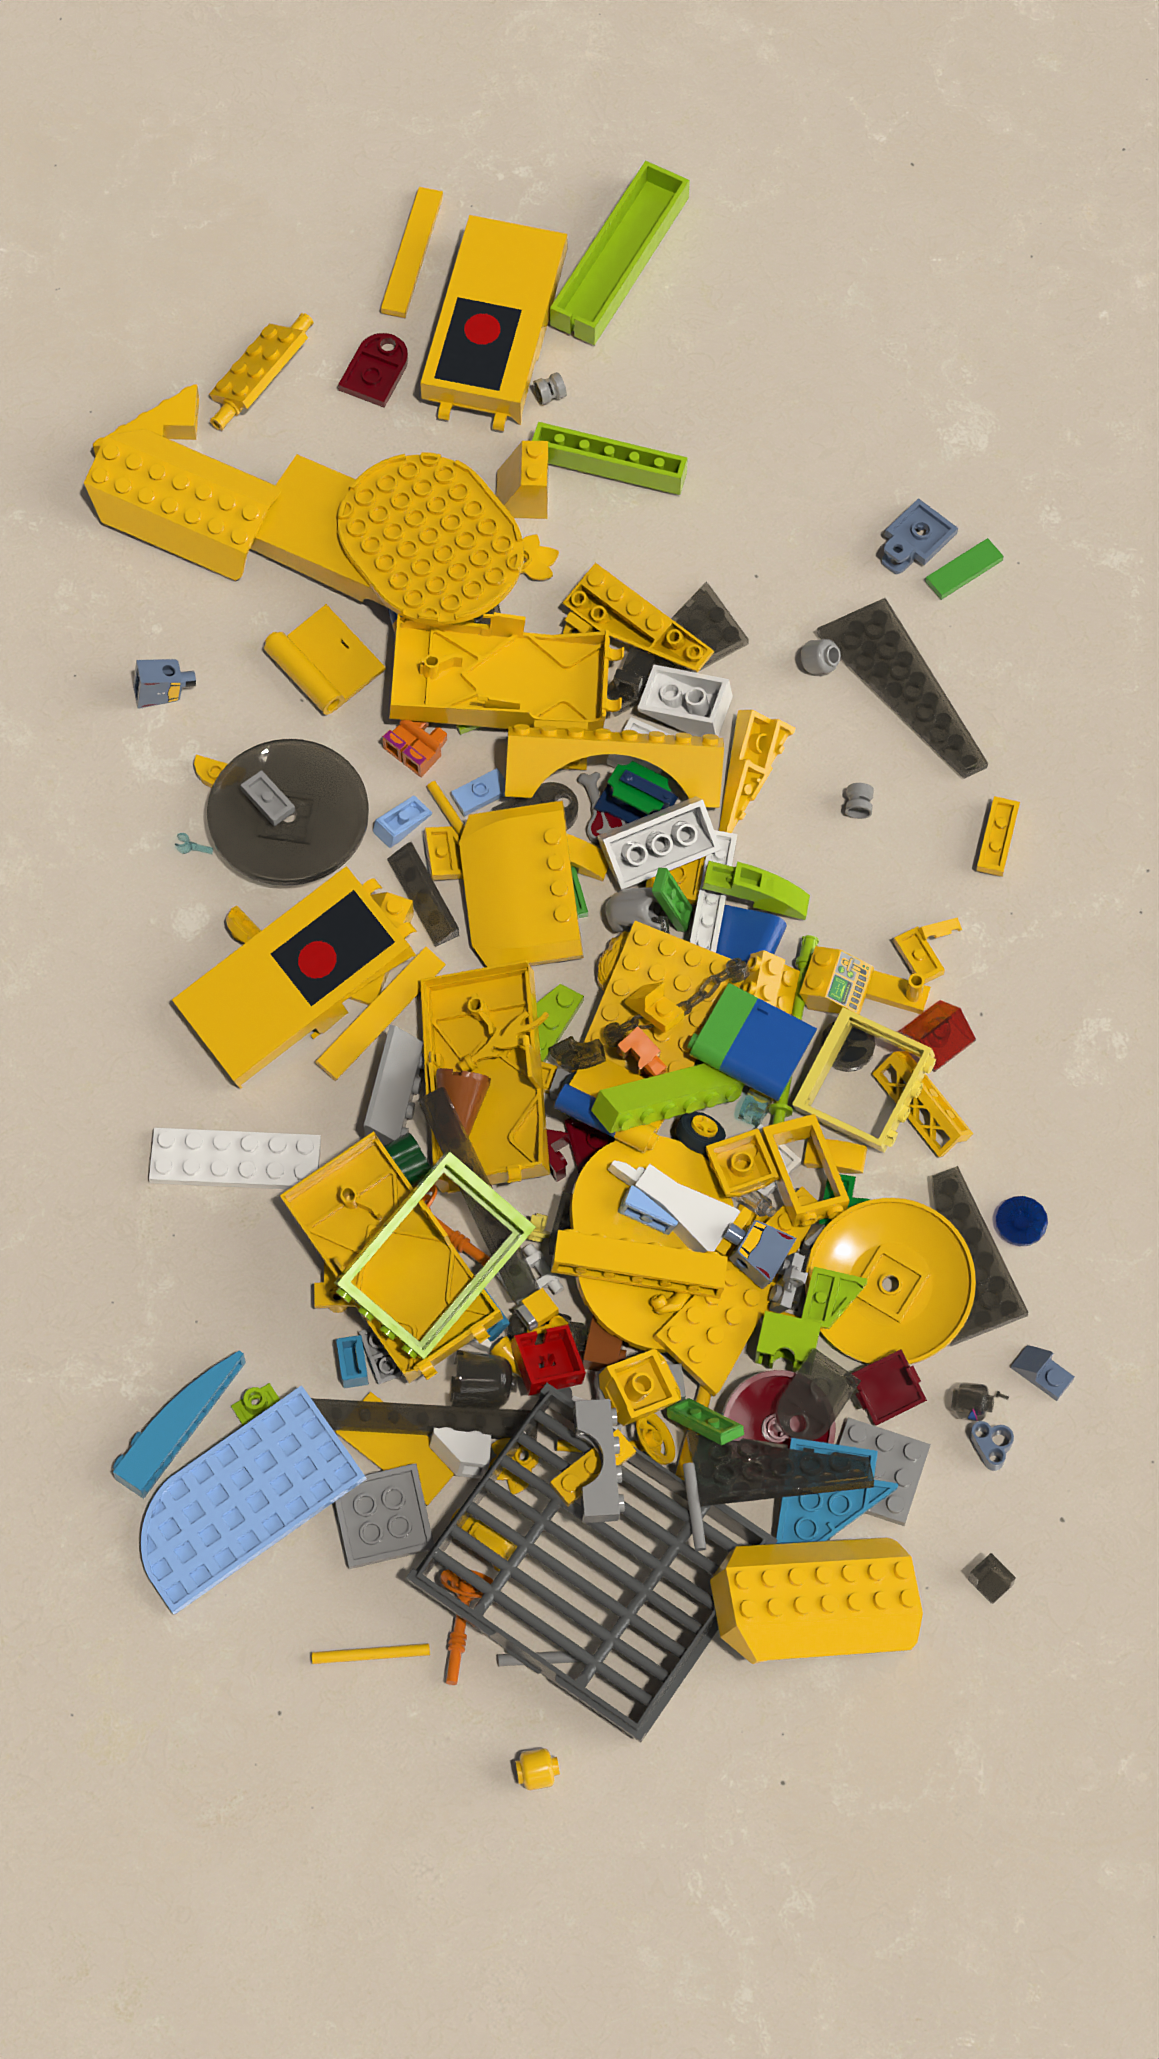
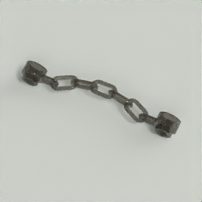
(736, 972)

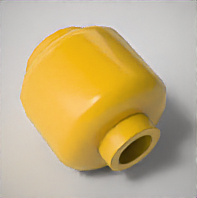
(537, 1769)

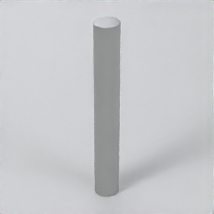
(694, 1506)
(551, 1657)

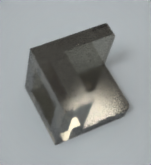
(991, 1578)

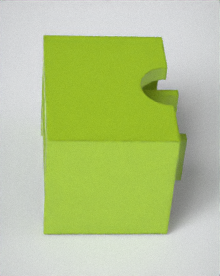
(786, 1338)

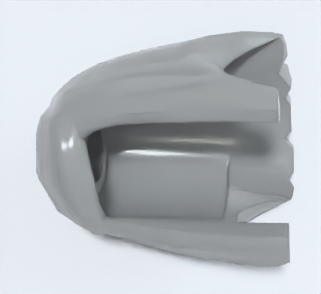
(631, 906)

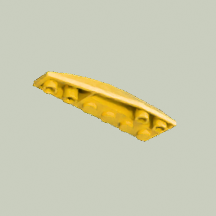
(633, 620)

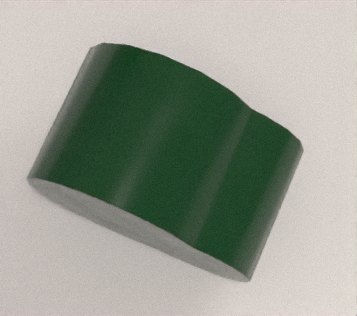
(409, 1158)

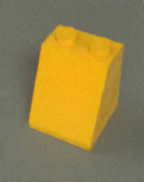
(524, 481)

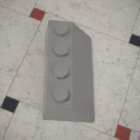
(395, 1086)

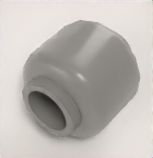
(820, 656)

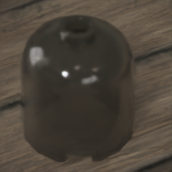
(481, 1380)

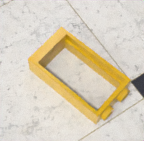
(793, 1131)

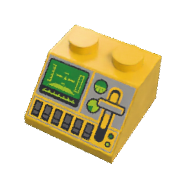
(835, 981)

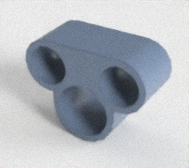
(986, 1446)

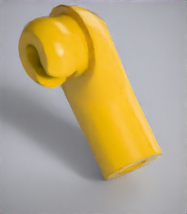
(674, 1304)

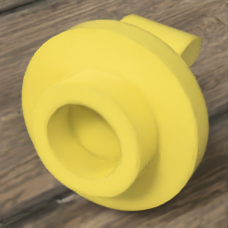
(539, 1233)

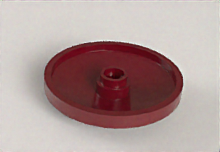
(755, 1404)

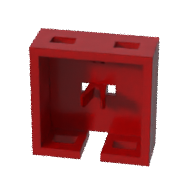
(557, 1348)

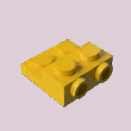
(772, 980)

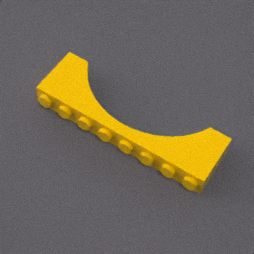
(541, 751)

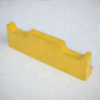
(940, 929)

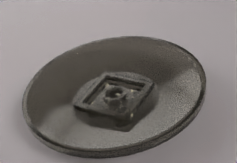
(328, 812)

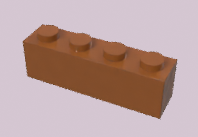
(602, 1348)

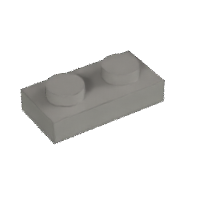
(267, 798)

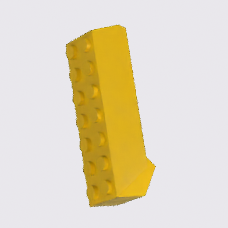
(179, 499)
(817, 1599)

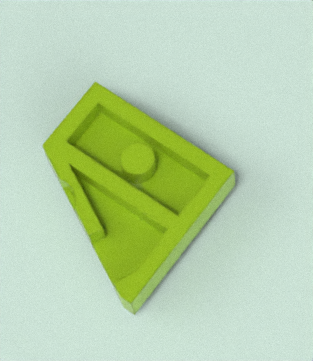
(830, 1295)

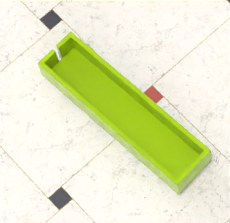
(619, 252)

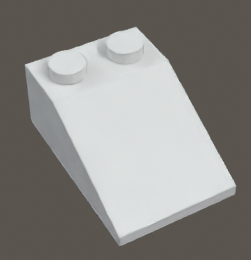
(686, 700)

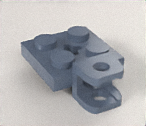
(906, 544)

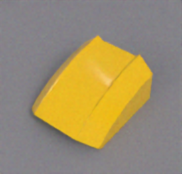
(639, 1386)

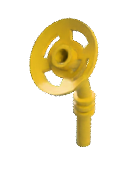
(647, 1441)

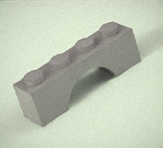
(595, 1425)

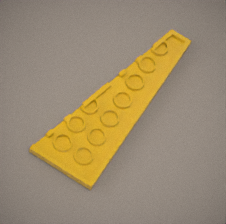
(713, 1331)

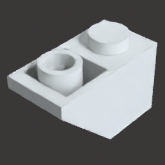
(463, 1452)

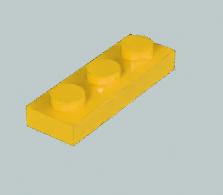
(998, 836)
(586, 1470)

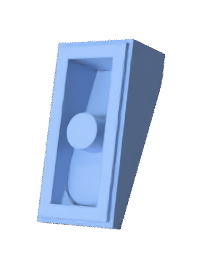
(400, 821)
(646, 1211)

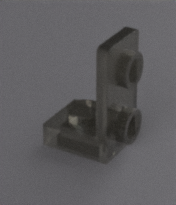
(634, 674)

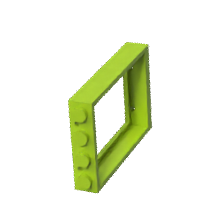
(488, 1199)

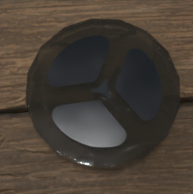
(856, 1050)

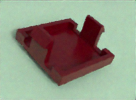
(889, 1387)

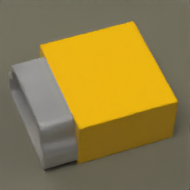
(536, 1309)

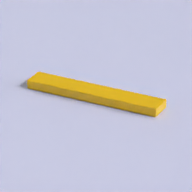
(412, 252)
(379, 1014)

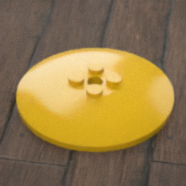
(926, 1258)

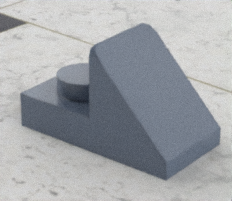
(1040, 1370)

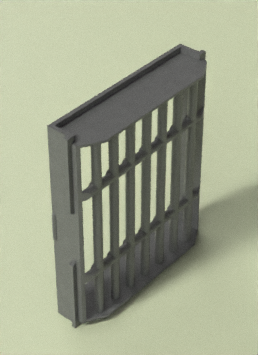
(627, 1615)

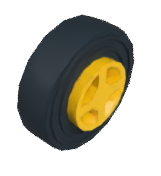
(699, 1130)

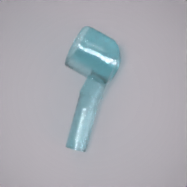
(188, 845)

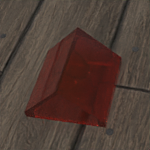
(943, 1030)

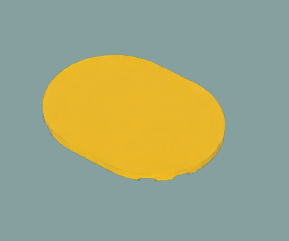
(430, 538)
(594, 1209)

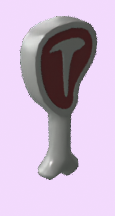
(601, 821)

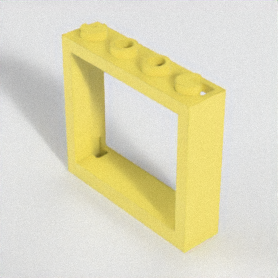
(826, 1058)

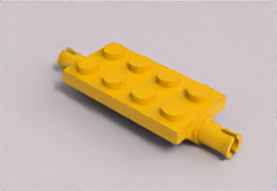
(257, 368)

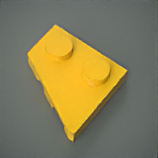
(443, 853)

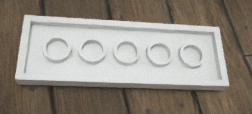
(232, 1158)

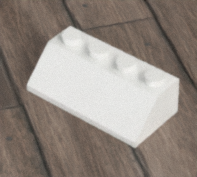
(659, 840)

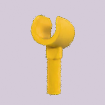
(554, 1322)

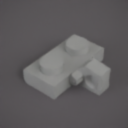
(788, 1280)

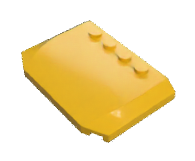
(520, 885)

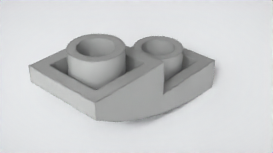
(379, 1359)

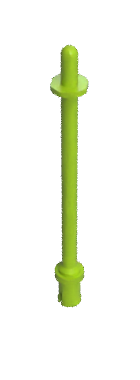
(780, 1108)

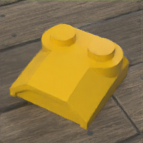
(742, 1163)

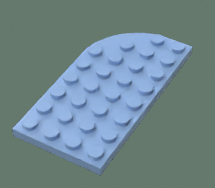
(243, 1498)

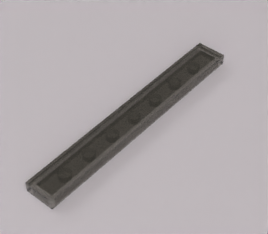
(454, 1139)
(419, 1418)

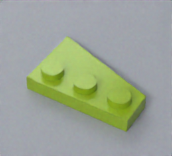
(561, 1006)

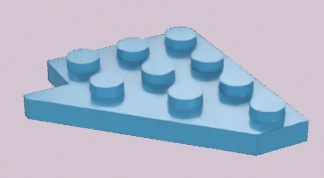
(826, 1514)

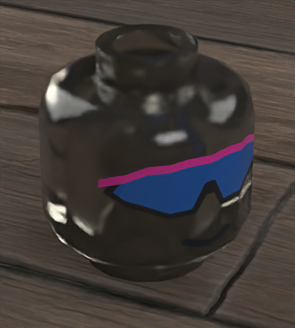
(972, 1401)

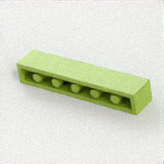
(613, 458)
(664, 1097)

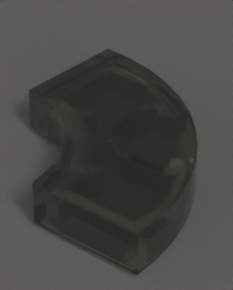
(578, 1055)

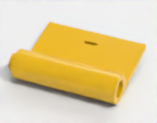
(322, 664)

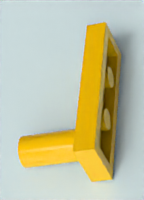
(899, 992)

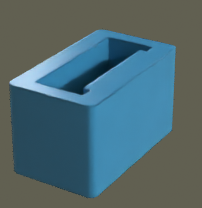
(352, 1361)

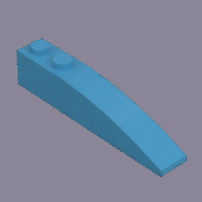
(172, 1427)

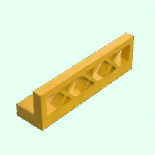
(932, 1100)

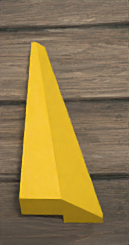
(753, 751)

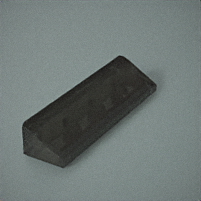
(424, 893)

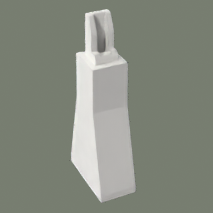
(699, 1217)

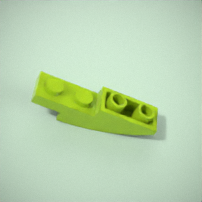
(757, 885)

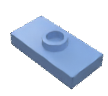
(479, 792)

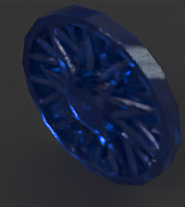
(1021, 1221)

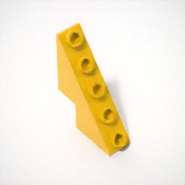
(171, 418)

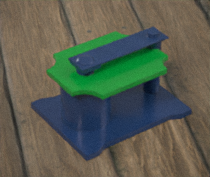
(635, 793)

